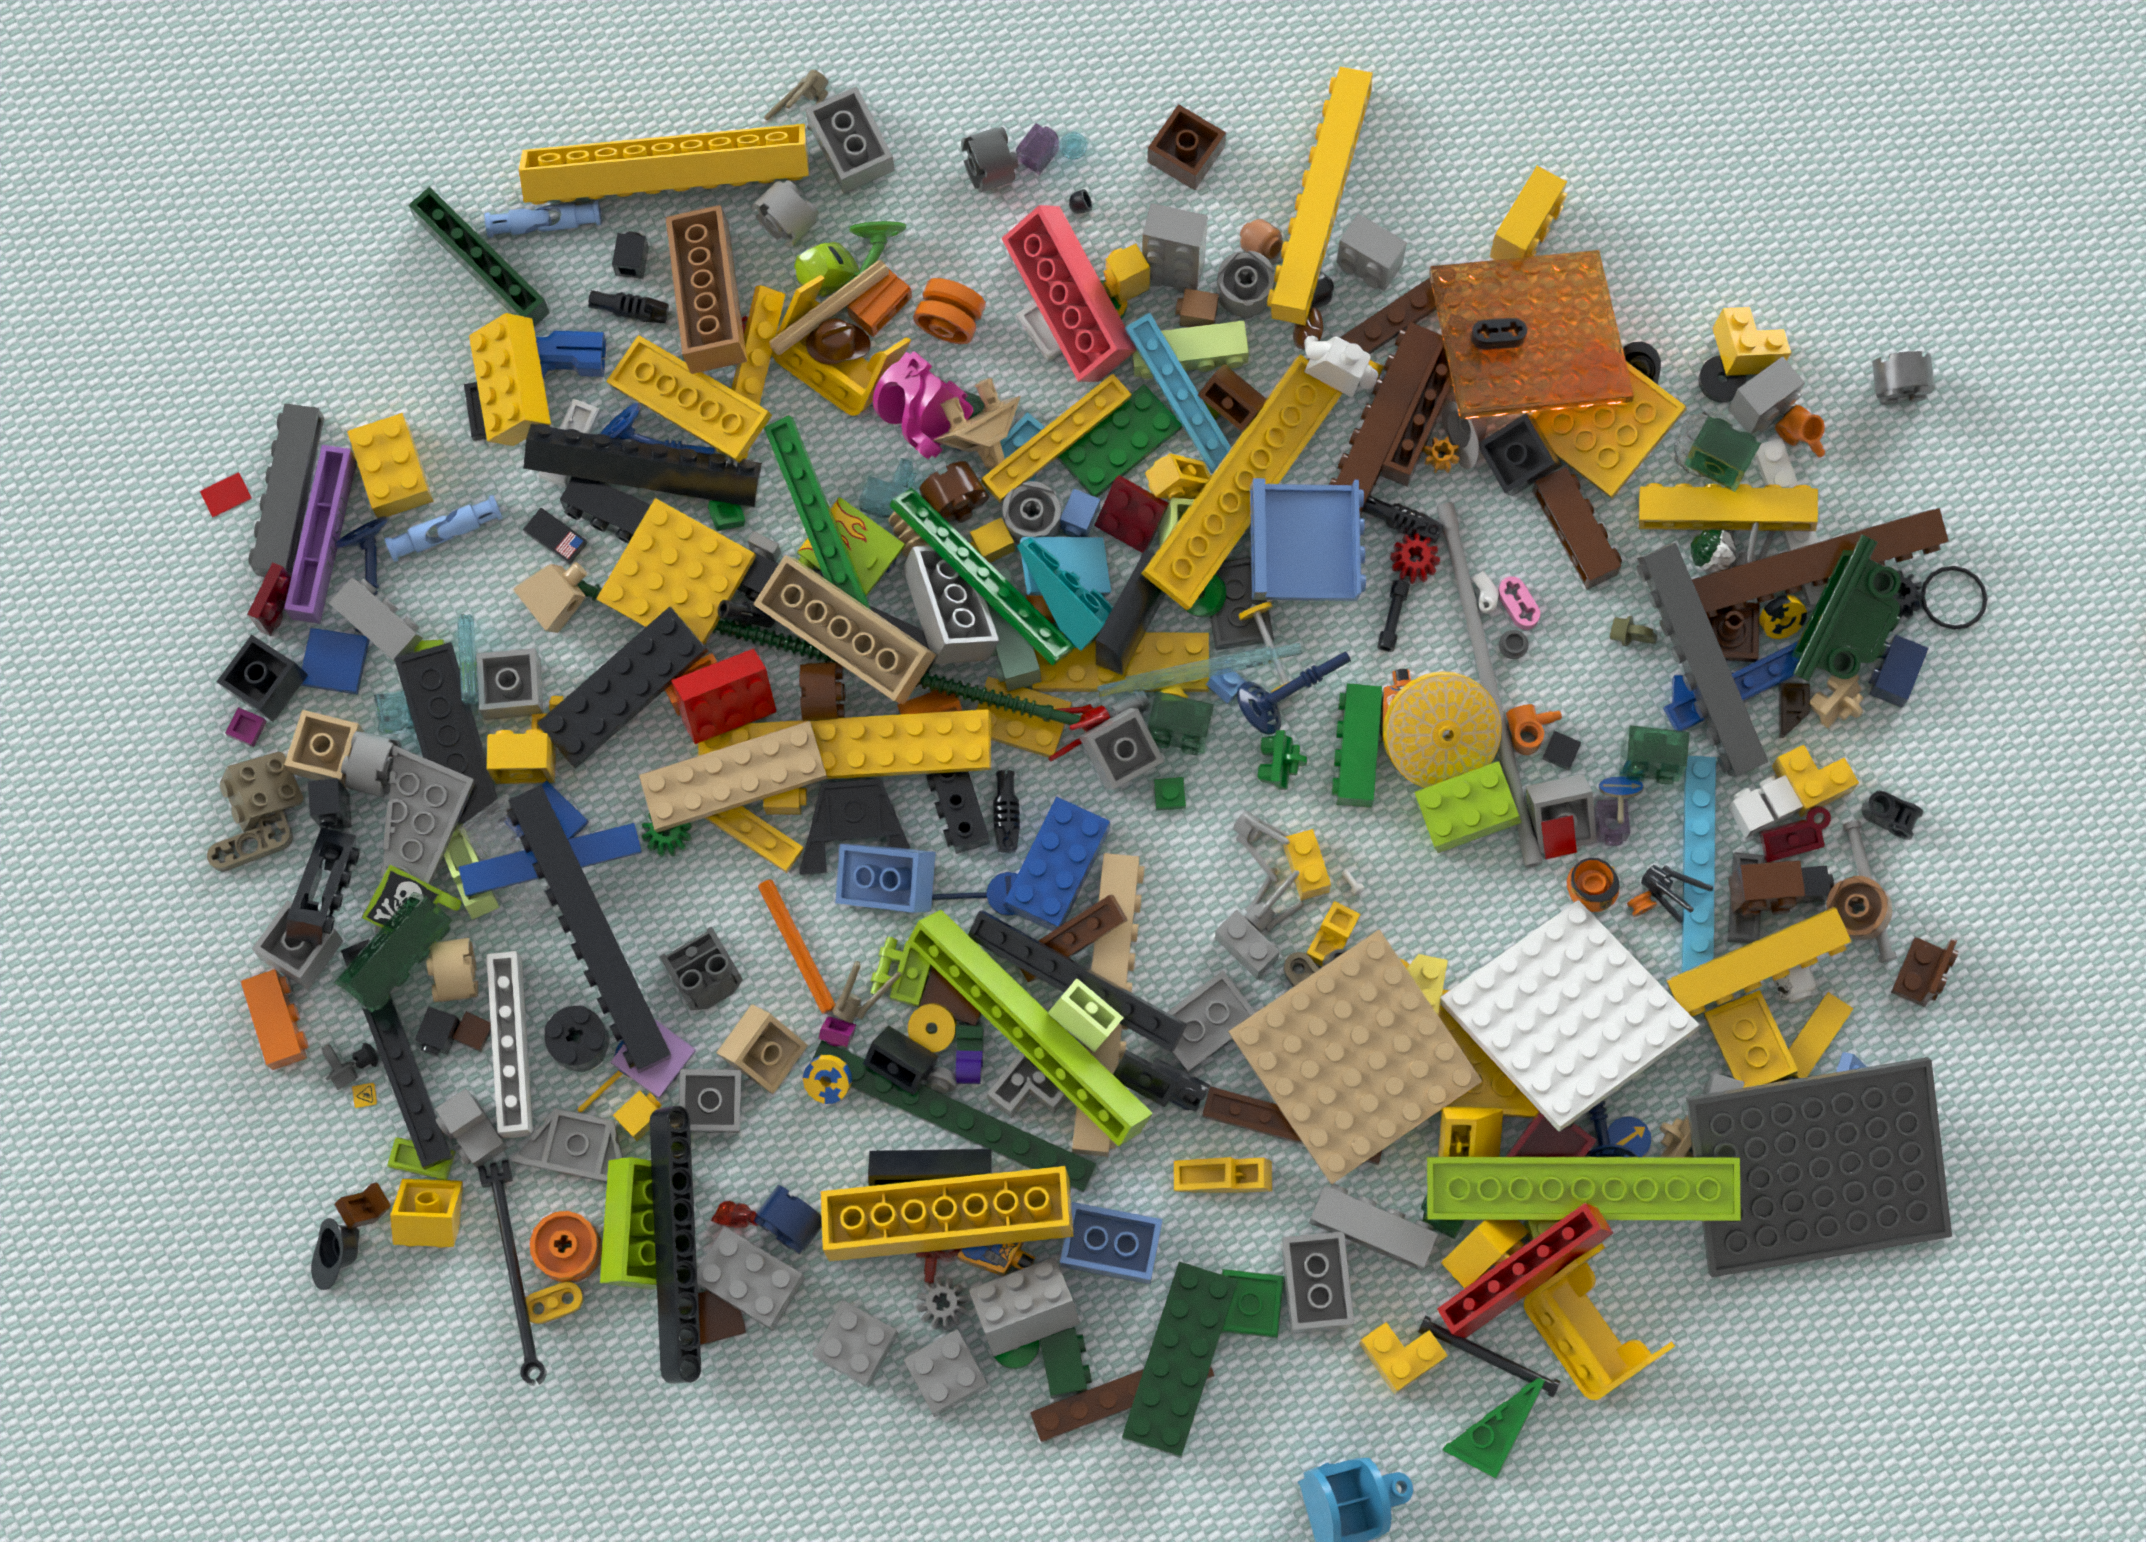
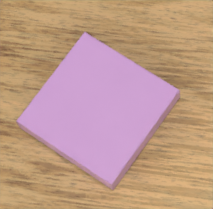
(659, 1077)

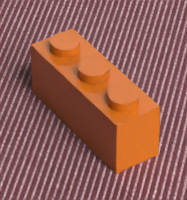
(275, 1019)

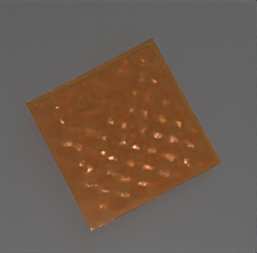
(1570, 343)

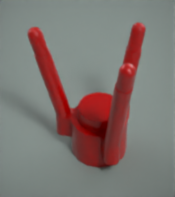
(1090, 718)

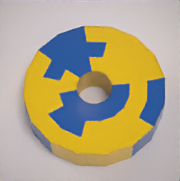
(834, 1069)

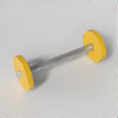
(1256, 611)

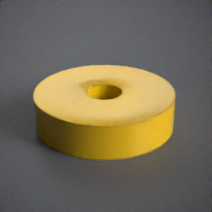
(941, 1017)

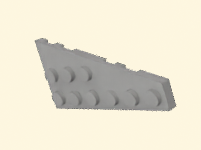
(421, 814)

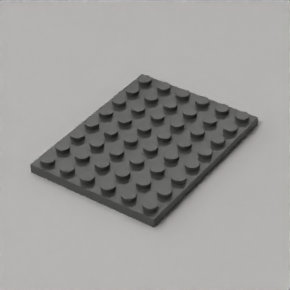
(1826, 1165)

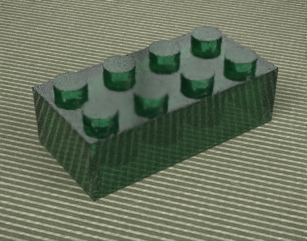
(394, 952)

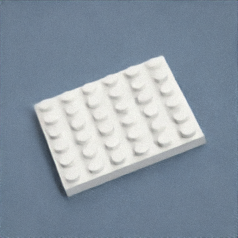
(1569, 1015)

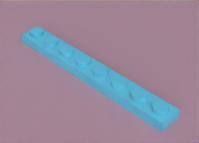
(1698, 860)

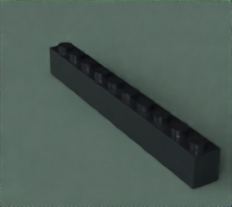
(589, 929)

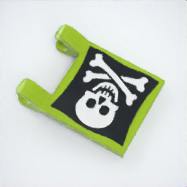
(395, 889)

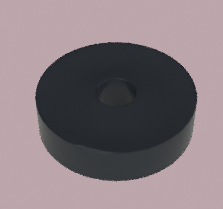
(1715, 389)

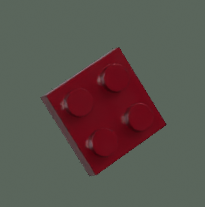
(1131, 514)
(270, 600)

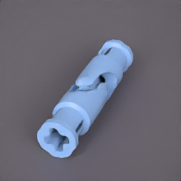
(525, 220)
(456, 523)

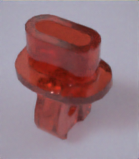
(734, 1215)

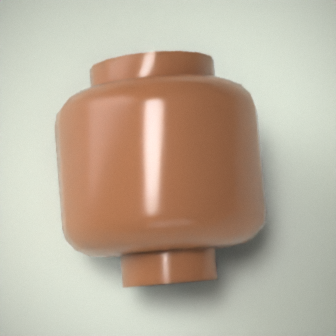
(1261, 238)

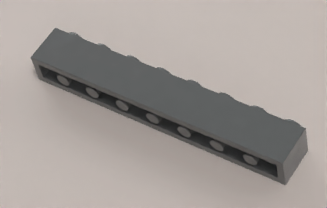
(1701, 659)

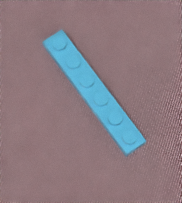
(1179, 390)

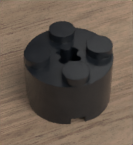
(593, 1037)

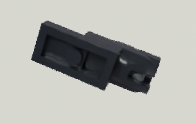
(1160, 1081)

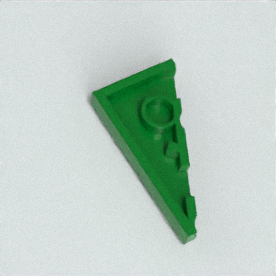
(1492, 1438)

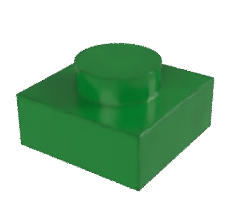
(726, 515)
(1169, 793)

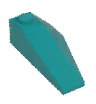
(1074, 608)

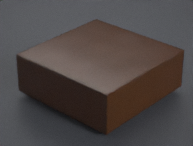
(473, 1031)

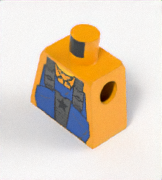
(996, 1258)

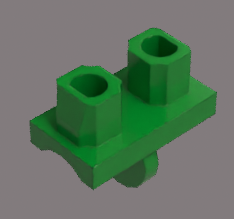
(1285, 760)

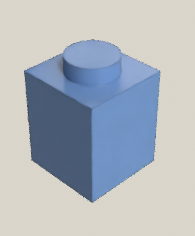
(1079, 514)

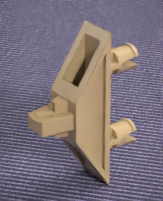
(983, 430)

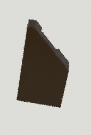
(1793, 706)

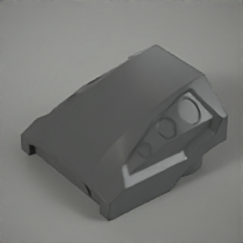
(703, 971)

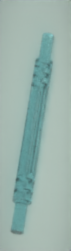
(1199, 669)

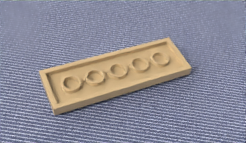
(732, 776)

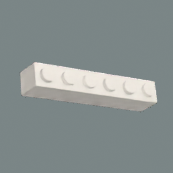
(509, 1045)

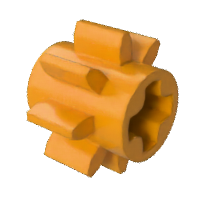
(1441, 463)

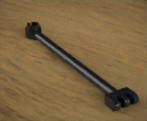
(497, 1182)

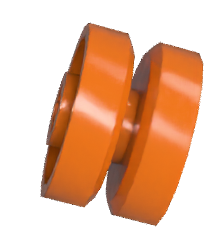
(949, 311)
(555, 1232)

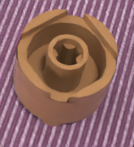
(1854, 892)

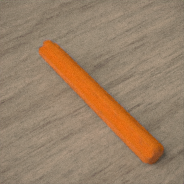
(796, 946)

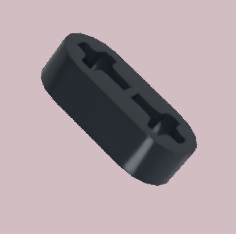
(1498, 333)

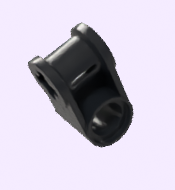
(1898, 815)

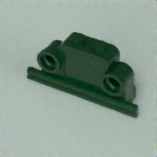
(1850, 616)

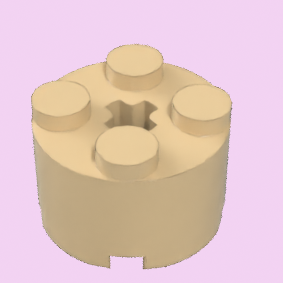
(453, 970)

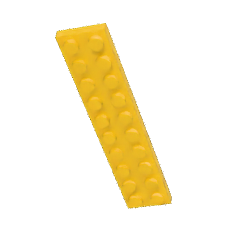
(1223, 505)
(887, 743)

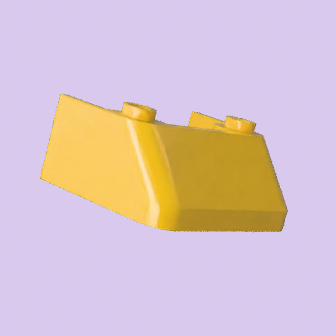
(845, 384)
(1580, 1333)

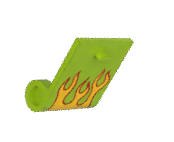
(867, 543)

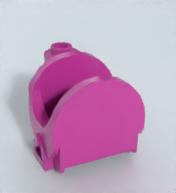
(914, 398)

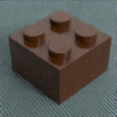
(1186, 147)
(1766, 888)

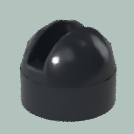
(1080, 202)

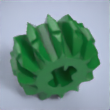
(664, 843)

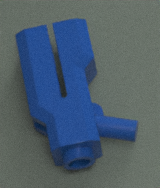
(573, 351)

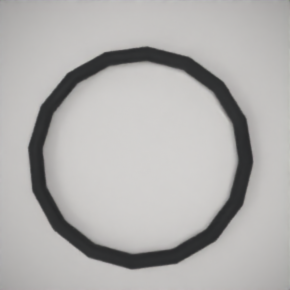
(1983, 590)

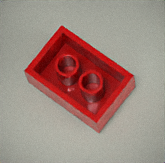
(724, 696)

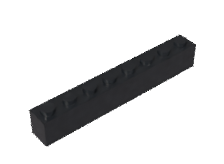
(642, 465)

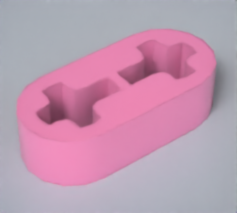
(1513, 606)

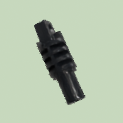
(630, 306)
(1404, 519)
(1006, 813)

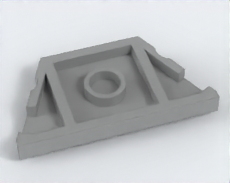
(572, 1145)

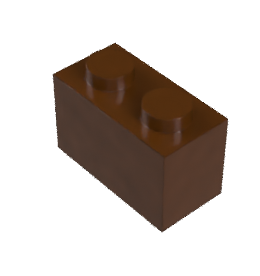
(1232, 397)

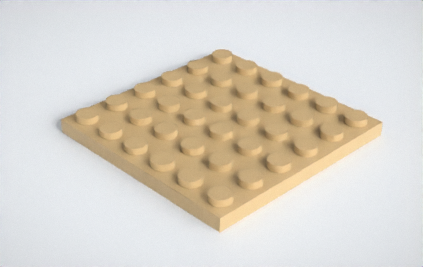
(1354, 1056)

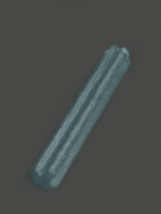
(467, 659)

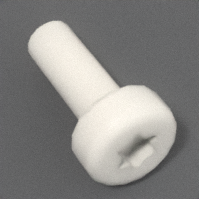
(1356, 888)

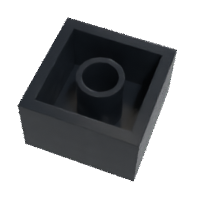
(1519, 454)
(262, 678)

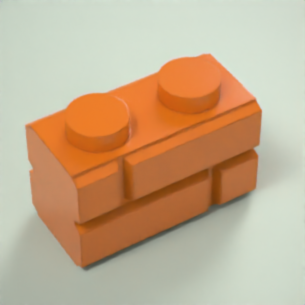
(879, 303)

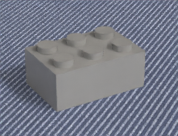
(850, 139)
(748, 1278)
(1317, 1282)
(1024, 1306)

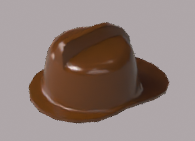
(837, 342)

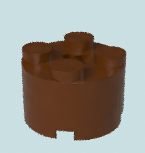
(954, 492)
(821, 691)

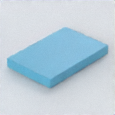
(1078, 554)

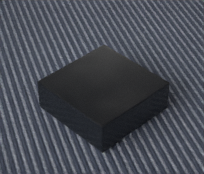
(1561, 750)

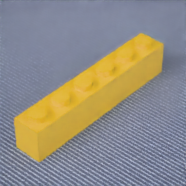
(1721, 508)
(1759, 961)

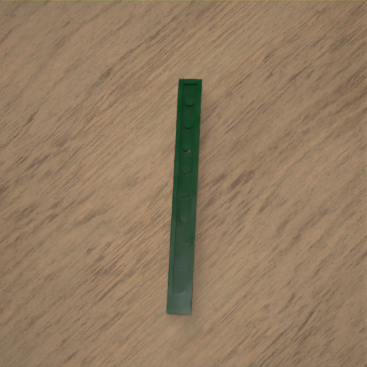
(964, 1121)

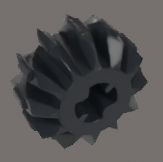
(1911, 596)

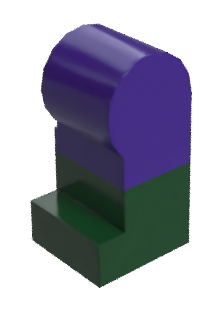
(969, 1054)

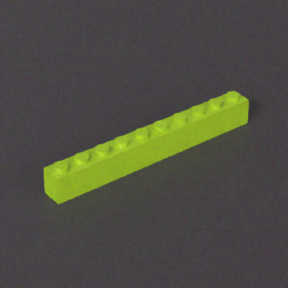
(1030, 1027)

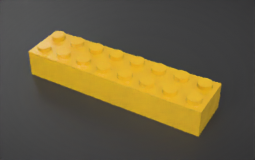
(946, 1213)

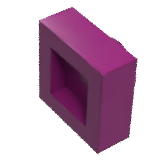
(245, 727)
(837, 1031)

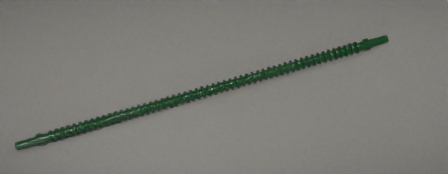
(1045, 712)

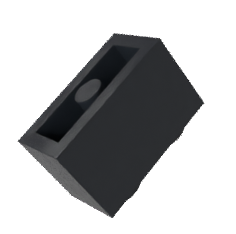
(329, 804)
(900, 1060)

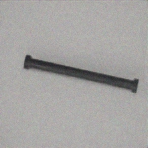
(1487, 1355)

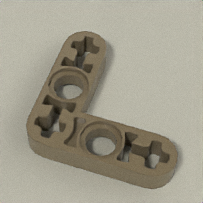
(262, 834)

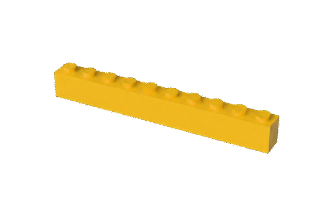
(1321, 196)

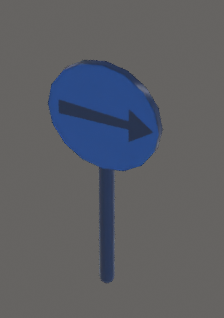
(996, 893)

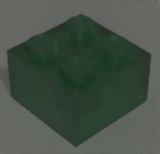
(1722, 453)
(1180, 723)
(1654, 754)

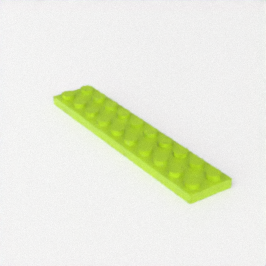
(1558, 1185)

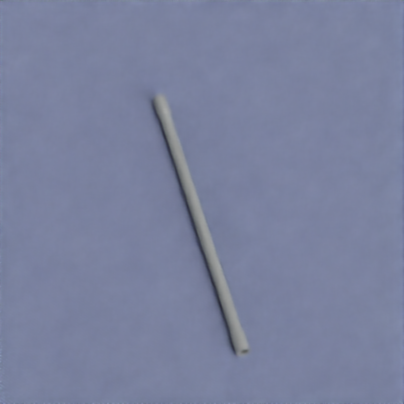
(1448, 518)

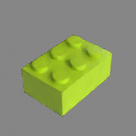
(1468, 807)

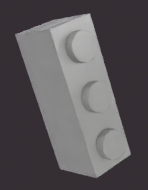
(376, 618)

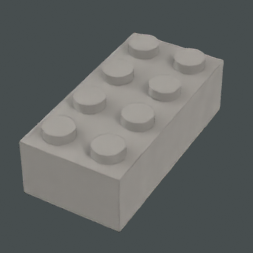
(1174, 246)
(949, 609)

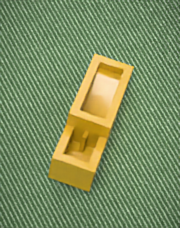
(1223, 1175)

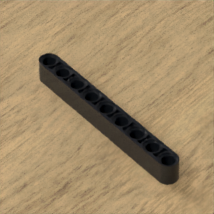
(675, 1294)

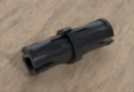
(733, 611)

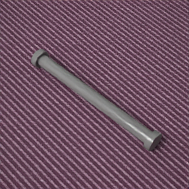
(1864, 870)

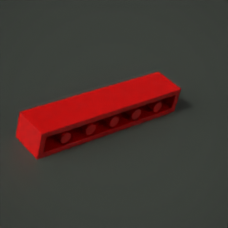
(1525, 1270)

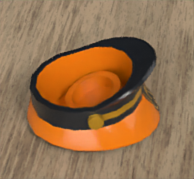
(1593, 884)

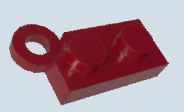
(1795, 837)

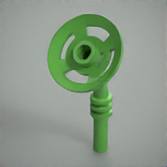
(877, 233)

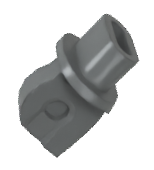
(342, 1073)

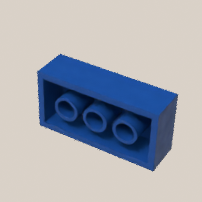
(1057, 865)

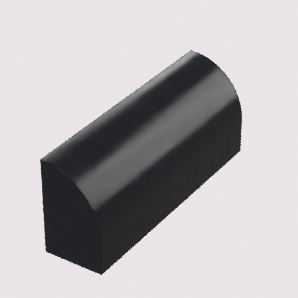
(1128, 619)

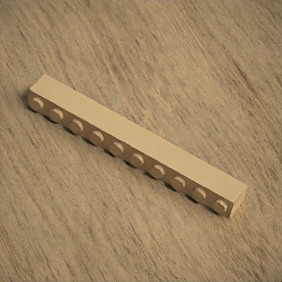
(1112, 961)

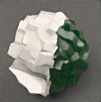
(1713, 551)

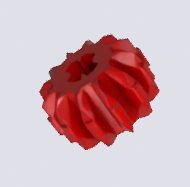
(1408, 549)

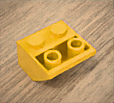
(1470, 1132)

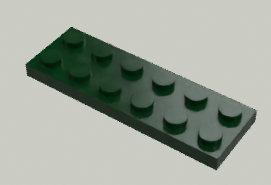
(1179, 1359)

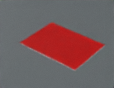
(225, 494)
(1559, 837)

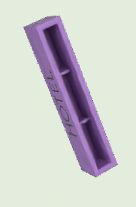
(320, 533)

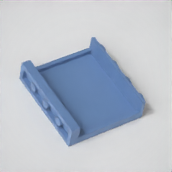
(1306, 542)

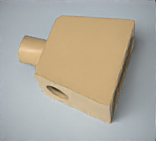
(553, 594)

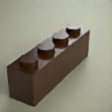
(1577, 528)

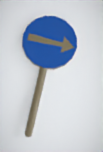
(1620, 788)

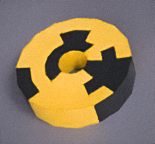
(1783, 617)

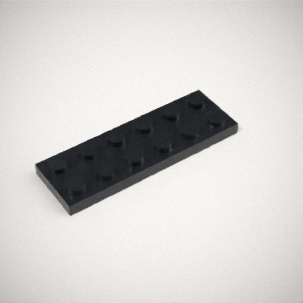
(622, 687)
(444, 721)

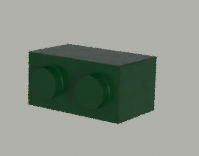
(1064, 1363)

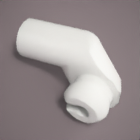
(1488, 593)

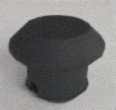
(365, 1056)

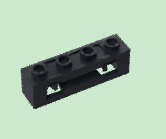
(304, 919)

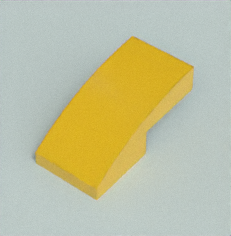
(1333, 932)

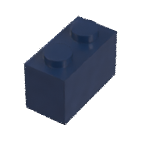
(1898, 671)

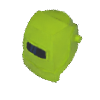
(828, 260)

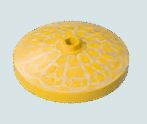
(1426, 710)

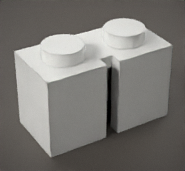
(1764, 806)

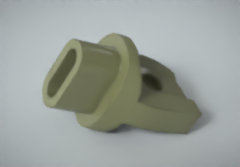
(1626, 631)

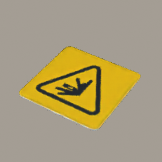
(364, 1095)

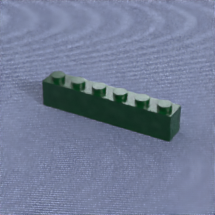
(477, 257)

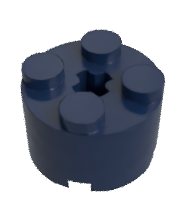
(789, 1219)

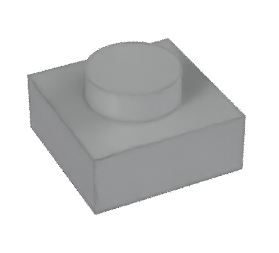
(764, 546)

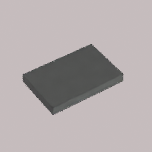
(1225, 624)

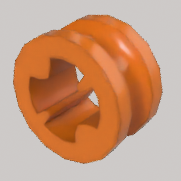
(1641, 904)

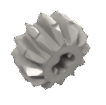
(937, 1292)

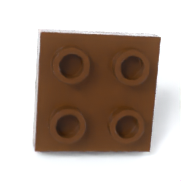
(1738, 632)

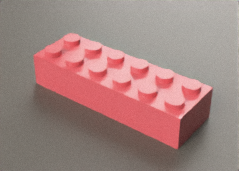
(1068, 293)

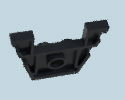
(850, 813)

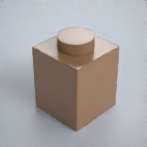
(1197, 308)

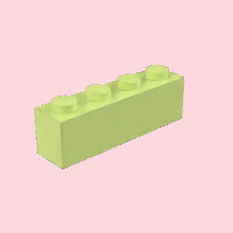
(1203, 348)

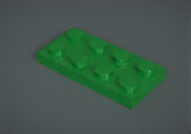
(1120, 441)

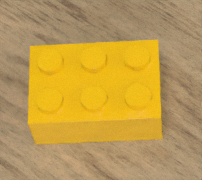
(1530, 216)
(390, 466)

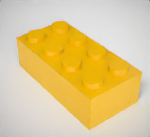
(509, 378)

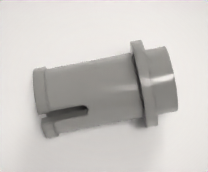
(1137, 701)

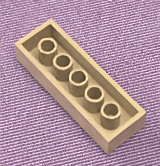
(844, 629)

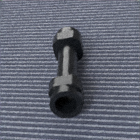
(1398, 593)

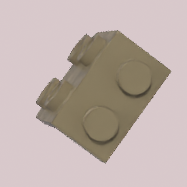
(259, 789)

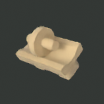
(1841, 703)
(1676, 1138)

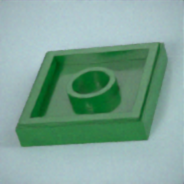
(1254, 1304)

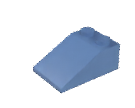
(885, 878)

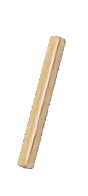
(829, 307)

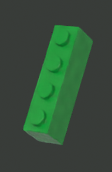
(1358, 745)

